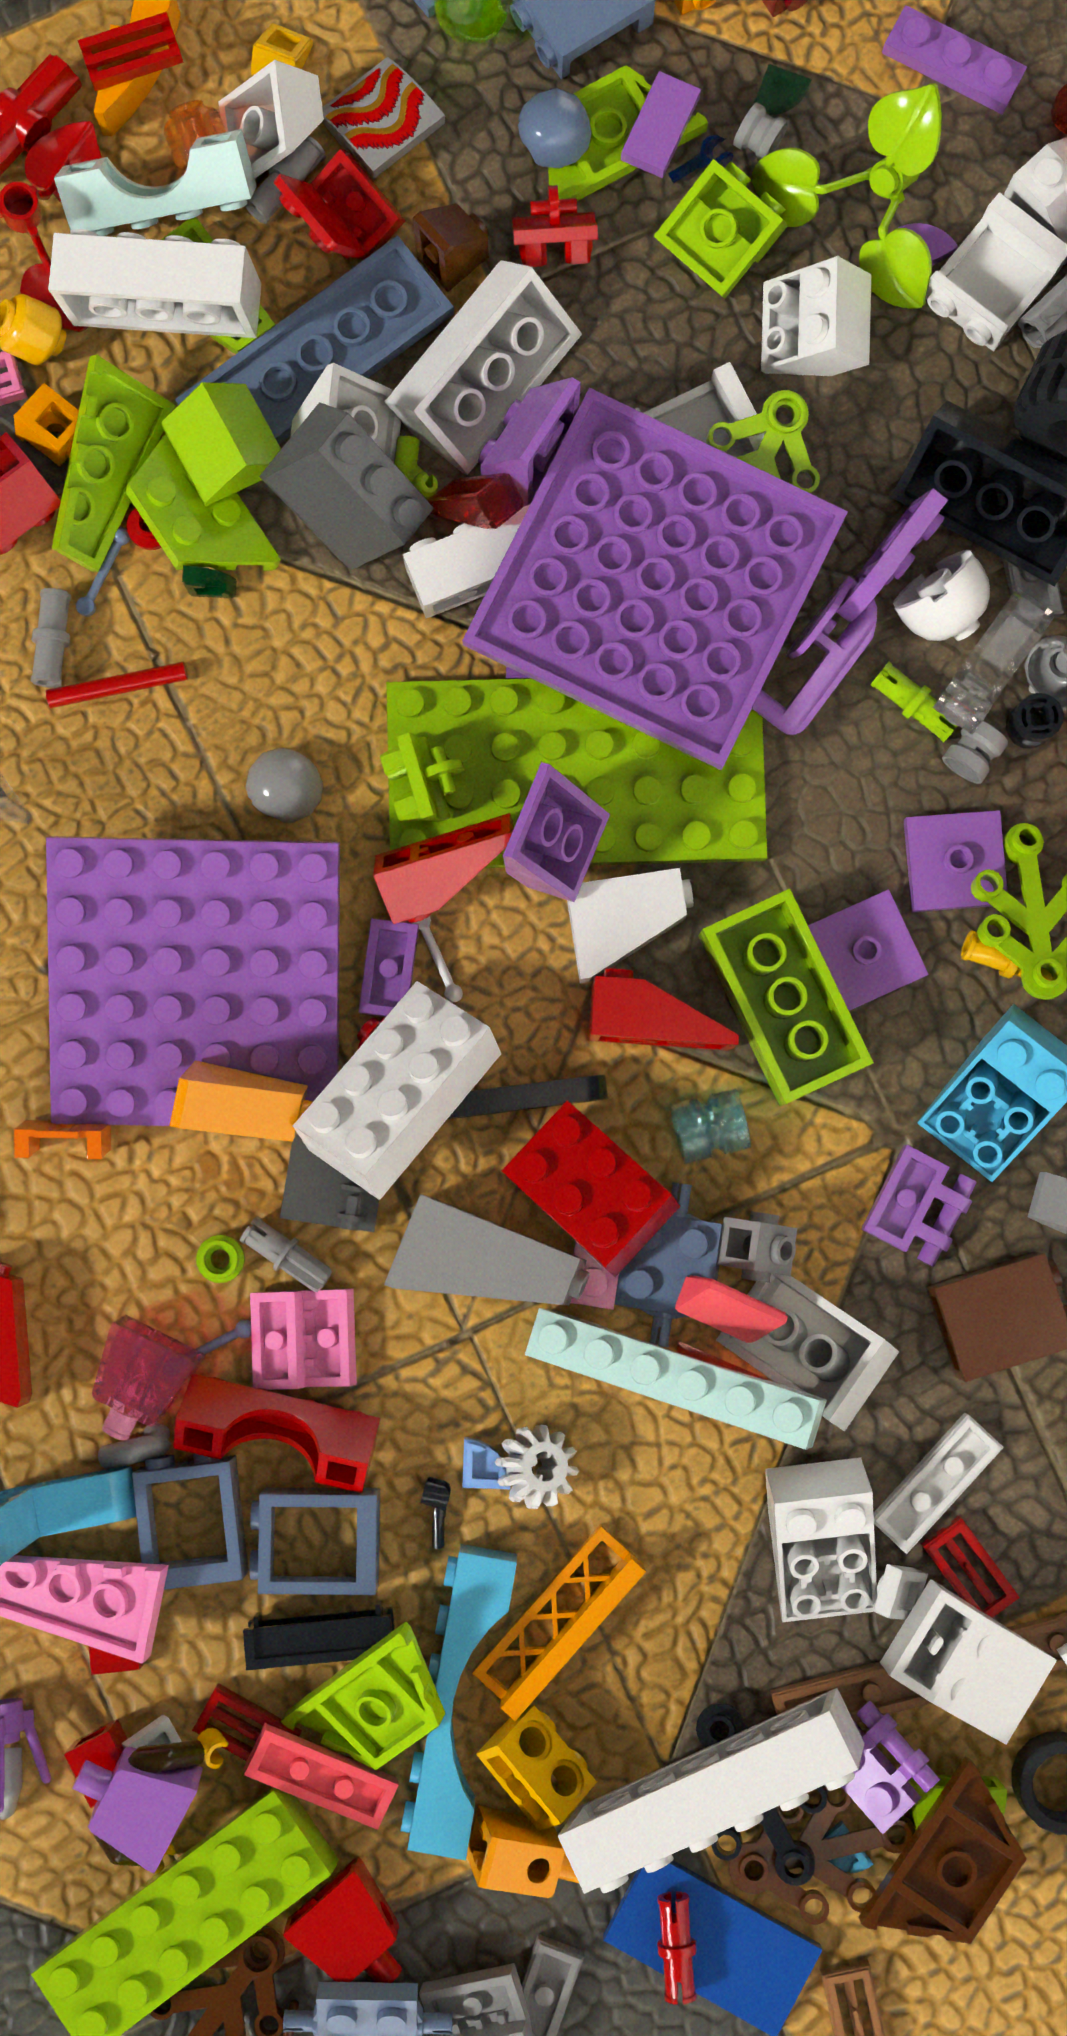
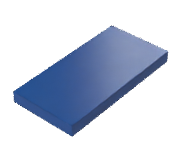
(742, 1954)

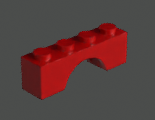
(225, 1414)

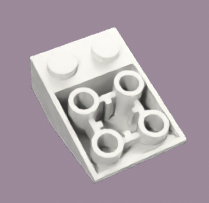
(822, 1539)
(967, 1662)

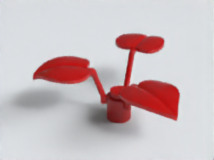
(20, 202)

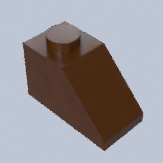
(450, 243)

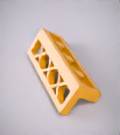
(572, 1634)

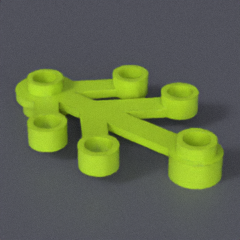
(774, 435)
(1031, 917)

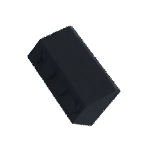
(965, 463)

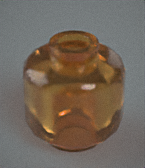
(187, 124)

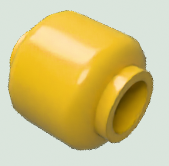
(30, 329)

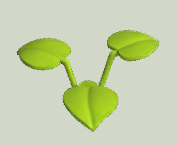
(908, 133)

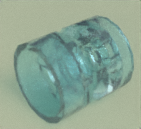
(710, 1126)

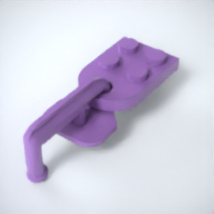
(857, 605)

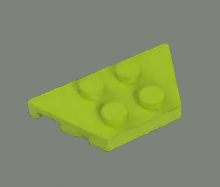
(612, 112)
(186, 529)
(374, 1702)

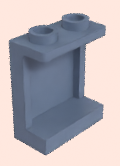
(574, 26)

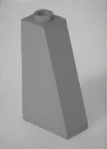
(474, 1257)

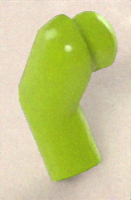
(406, 460)

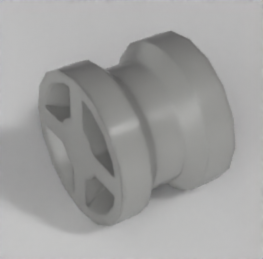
(760, 132)

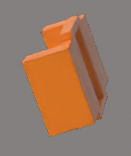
(29, 1132)

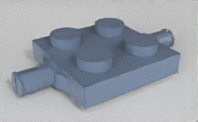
(659, 1269)
(367, 2011)

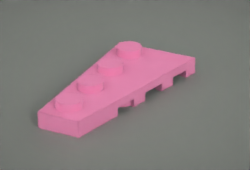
(86, 1601)

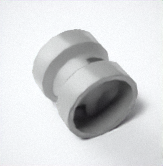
(974, 752)

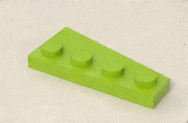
(111, 441)

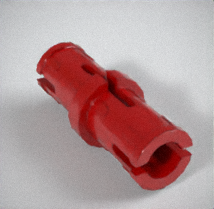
(676, 1948)

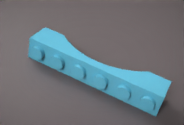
(444, 1800)

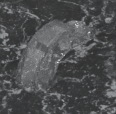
(993, 661)

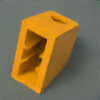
(515, 1856)

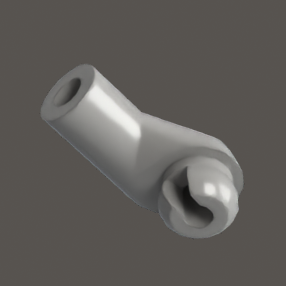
(136, 1450)

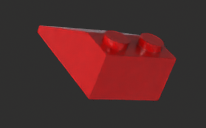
(643, 1014)

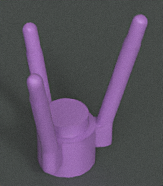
(12, 1721)

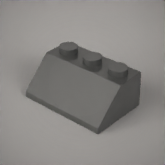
(345, 488)

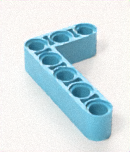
(63, 1507)

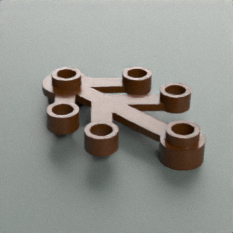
(824, 1850)
(225, 1999)

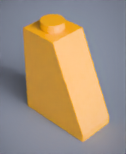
(237, 1103)

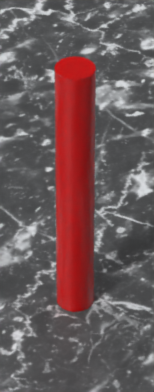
(116, 684)

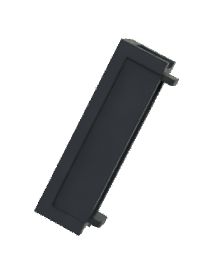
(314, 1637)

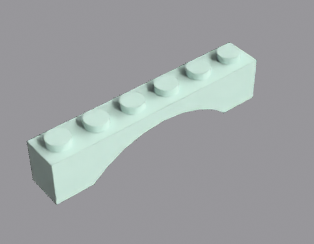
(676, 1378)

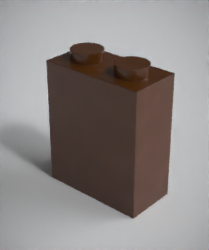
(1001, 1315)

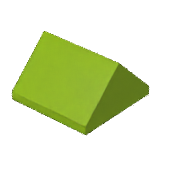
(221, 439)

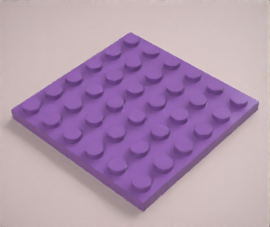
(654, 578)
(184, 959)

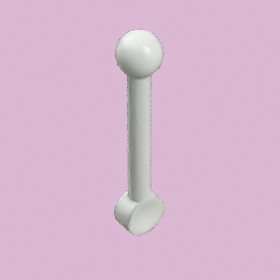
(452, 992)

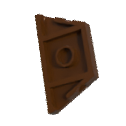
(950, 1867)

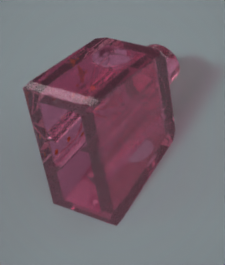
(141, 1375)

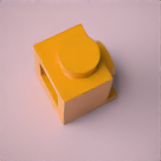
(44, 414)

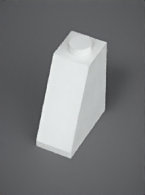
(623, 915)

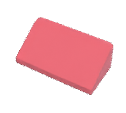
(728, 1309)

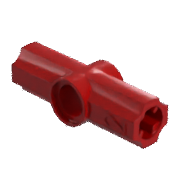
(29, 110)

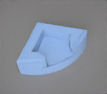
(480, 1465)

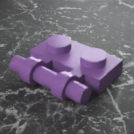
(906, 1199)
(878, 1786)

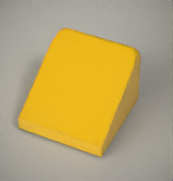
(280, 45)

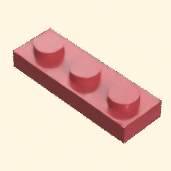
(320, 1776)

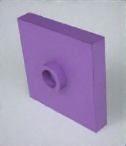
(947, 856)
(868, 950)

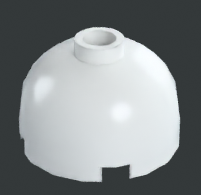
(947, 600)

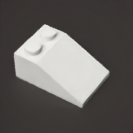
(816, 1349)

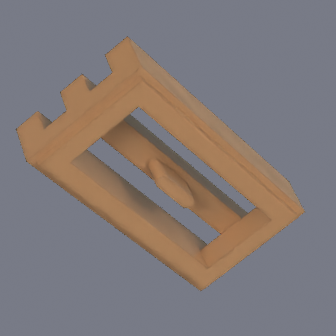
(846, 1976)

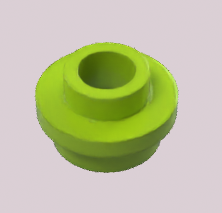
(205, 1258)

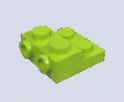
(722, 227)

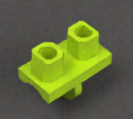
(428, 775)

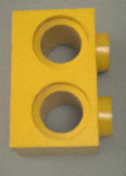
(529, 1776)

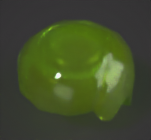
(470, 20)

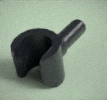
(437, 1495)

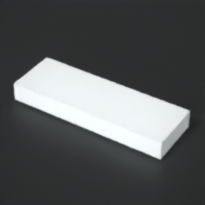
(936, 1482)

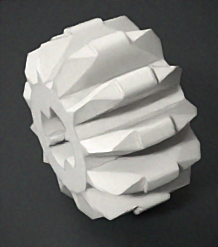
(549, 1477)

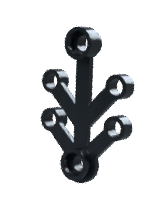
(772, 1822)

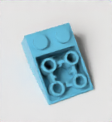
(1001, 1094)

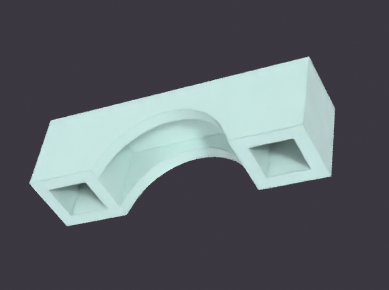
(101, 197)

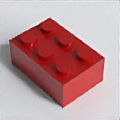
(591, 1188)

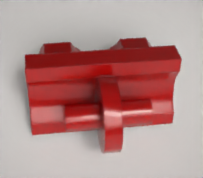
(553, 226)

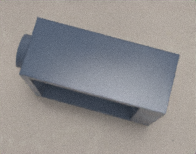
(368, 1541)
(200, 1570)

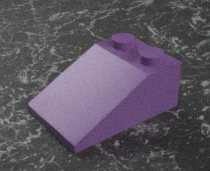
(532, 435)
(554, 836)

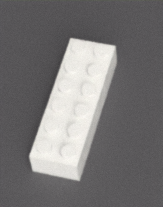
(713, 1792)

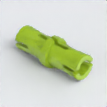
(913, 700)

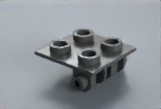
(324, 1195)

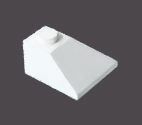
(274, 111)
(1042, 188)
(360, 398)

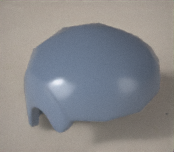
(555, 128)

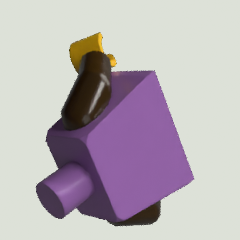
(146, 1797)

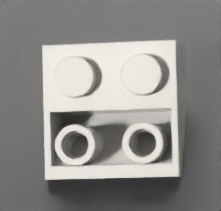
(817, 320)

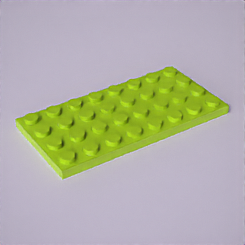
(657, 797)

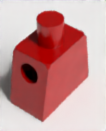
(347, 1928)

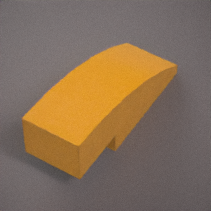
(119, 102)

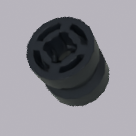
(1026, 727)

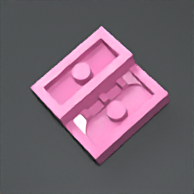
(303, 1339)

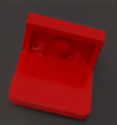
(342, 208)

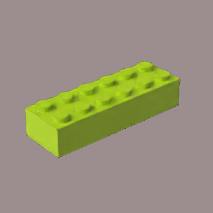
(186, 1917)

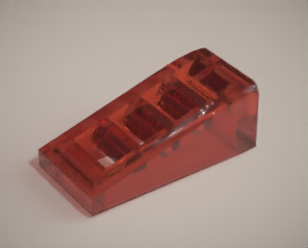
(478, 500)

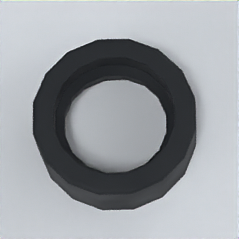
(1023, 1772)

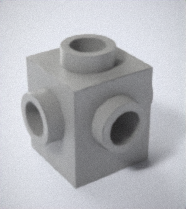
(757, 1246)

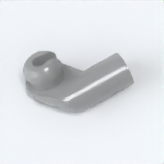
(13, 1781)

